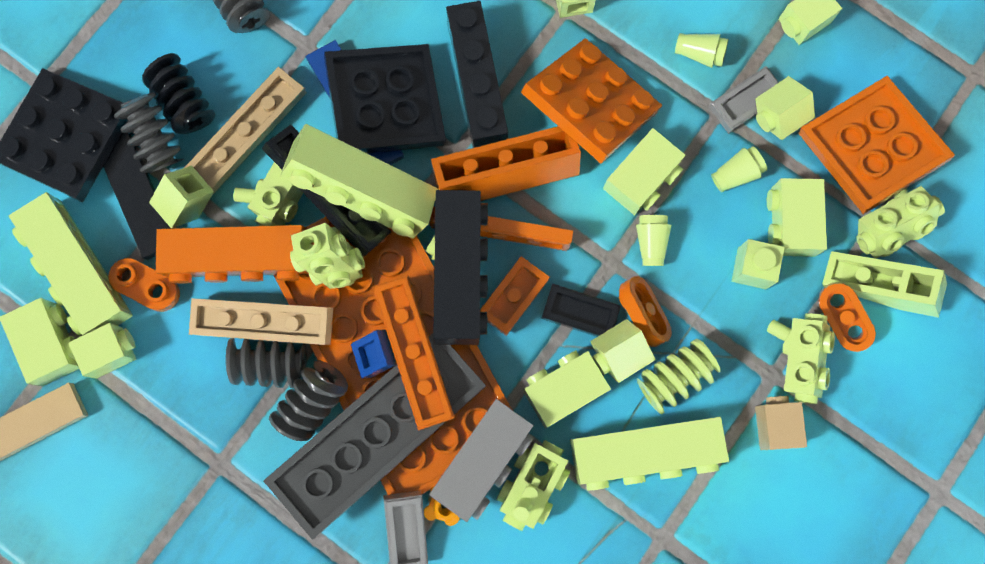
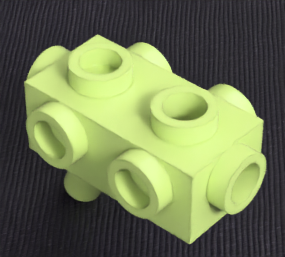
(272, 200)
(902, 219)
(329, 260)
(807, 355)
(528, 496)

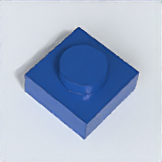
(373, 354)

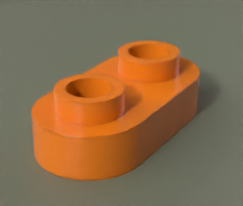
(142, 283)
(645, 310)
(846, 316)

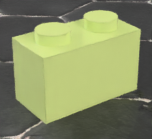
(644, 171)
(798, 216)
(40, 341)
(566, 388)

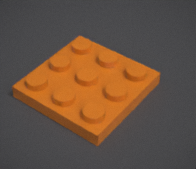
(591, 99)
(875, 144)

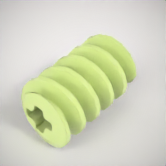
(678, 374)

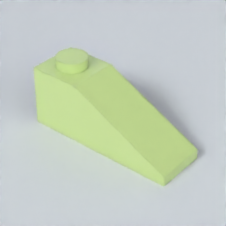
(889, 282)

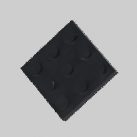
(385, 98)
(62, 135)

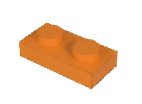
(514, 295)

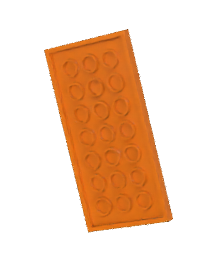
(358, 315)

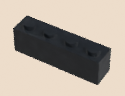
(476, 73)
(457, 268)

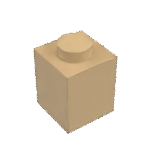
(780, 424)

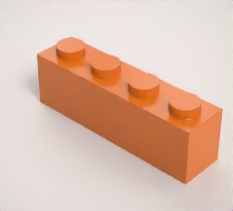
(510, 164)
(226, 252)

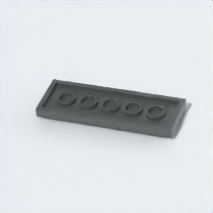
(363, 445)

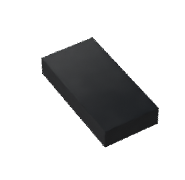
(580, 311)

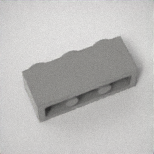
(483, 462)

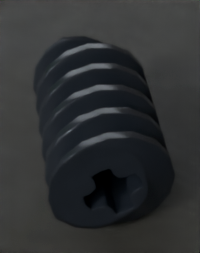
(177, 95)

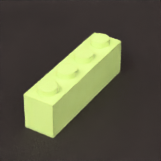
(359, 182)
(68, 264)
(649, 451)

